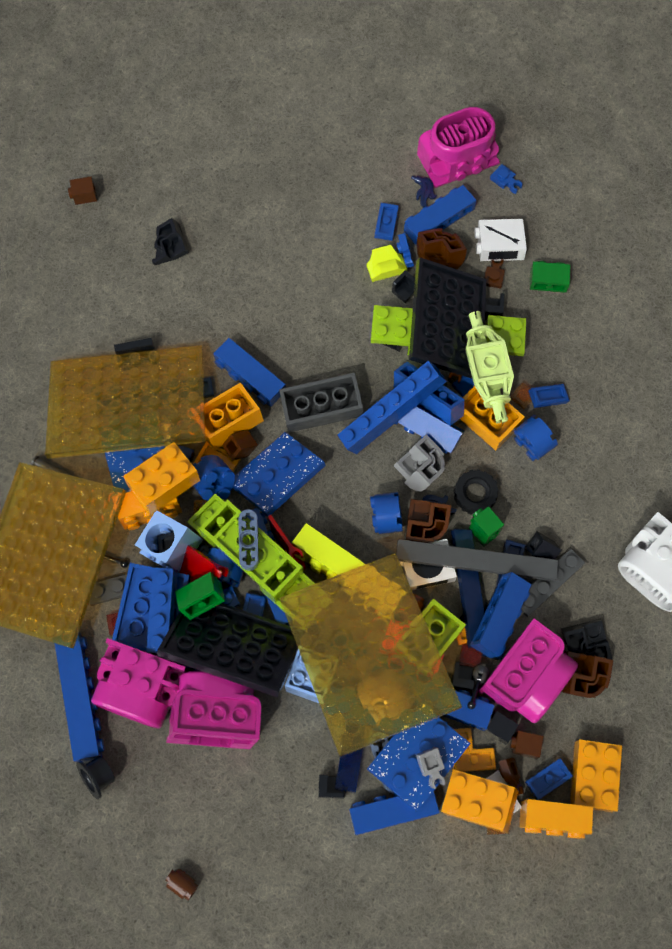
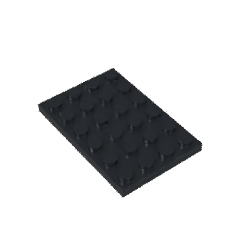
(441, 315)
(233, 647)

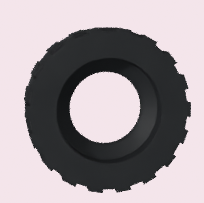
(481, 478)

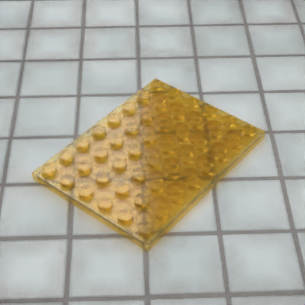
(126, 402)
(53, 550)
(369, 654)

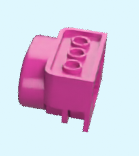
(459, 146)
(531, 673)
(136, 684)
(214, 713)

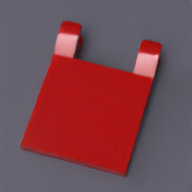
(284, 542)
(198, 565)

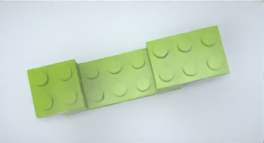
(394, 324)
(276, 571)

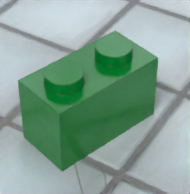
(550, 276)
(485, 525)
(200, 596)

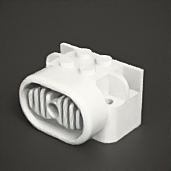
(649, 562)

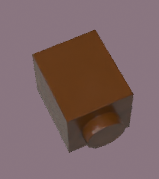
(82, 190)
(239, 445)
(526, 744)

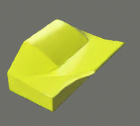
(385, 263)

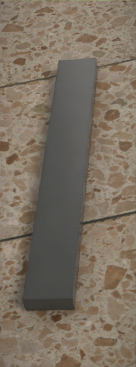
(476, 560)

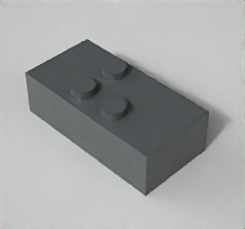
(321, 402)

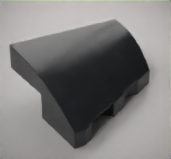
(169, 242)
(587, 639)

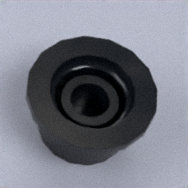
(96, 775)

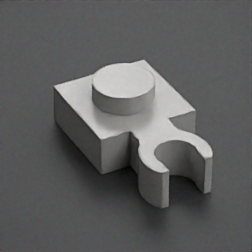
(430, 764)

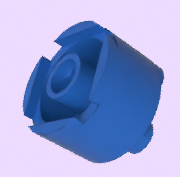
(535, 437)
(214, 477)
(388, 513)
(235, 572)

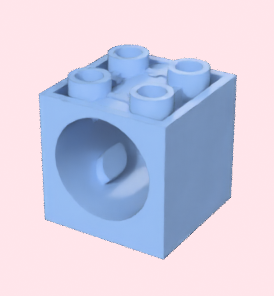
(174, 556)
(299, 681)

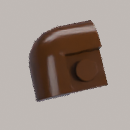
(441, 248)
(427, 520)
(590, 677)

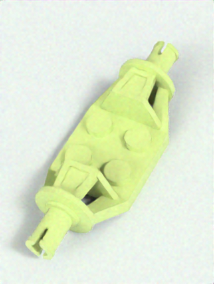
(489, 366)

